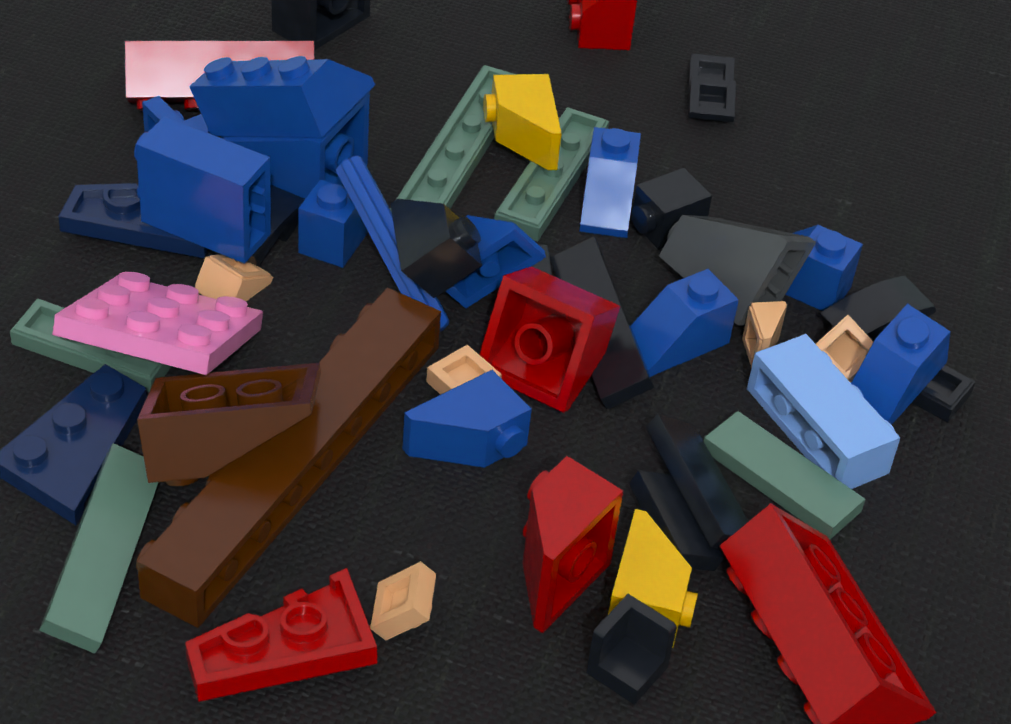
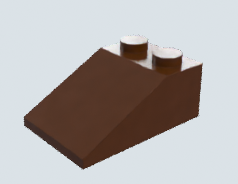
(209, 420)

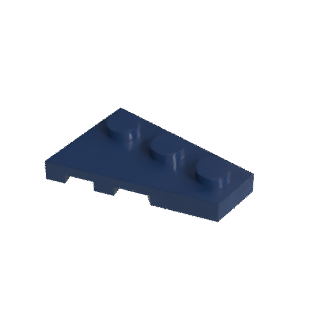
(65, 448)

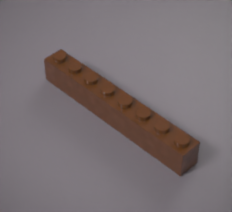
(261, 491)

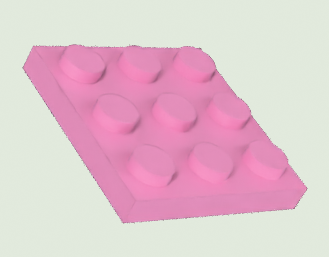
(160, 322)

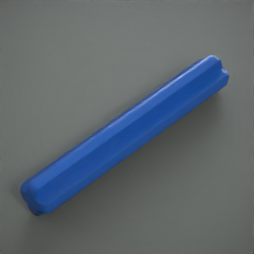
(379, 224)

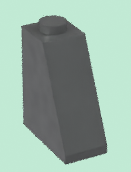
(746, 258)

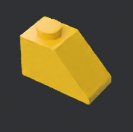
(525, 117)
(654, 573)

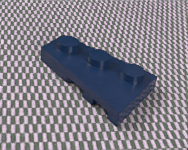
(115, 215)

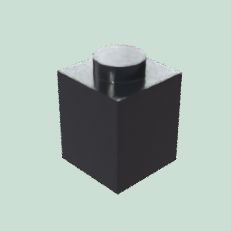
(664, 200)

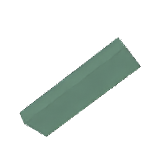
(35, 334)
(784, 475)

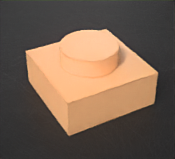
(457, 369)
(403, 601)

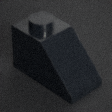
(434, 244)

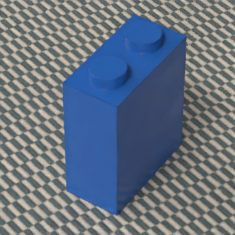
(204, 189)

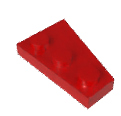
(296, 642)

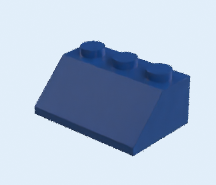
(277, 96)

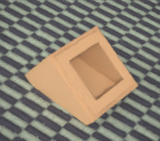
(231, 278)
(763, 326)
(846, 346)

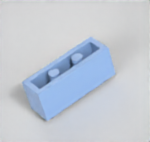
(822, 412)

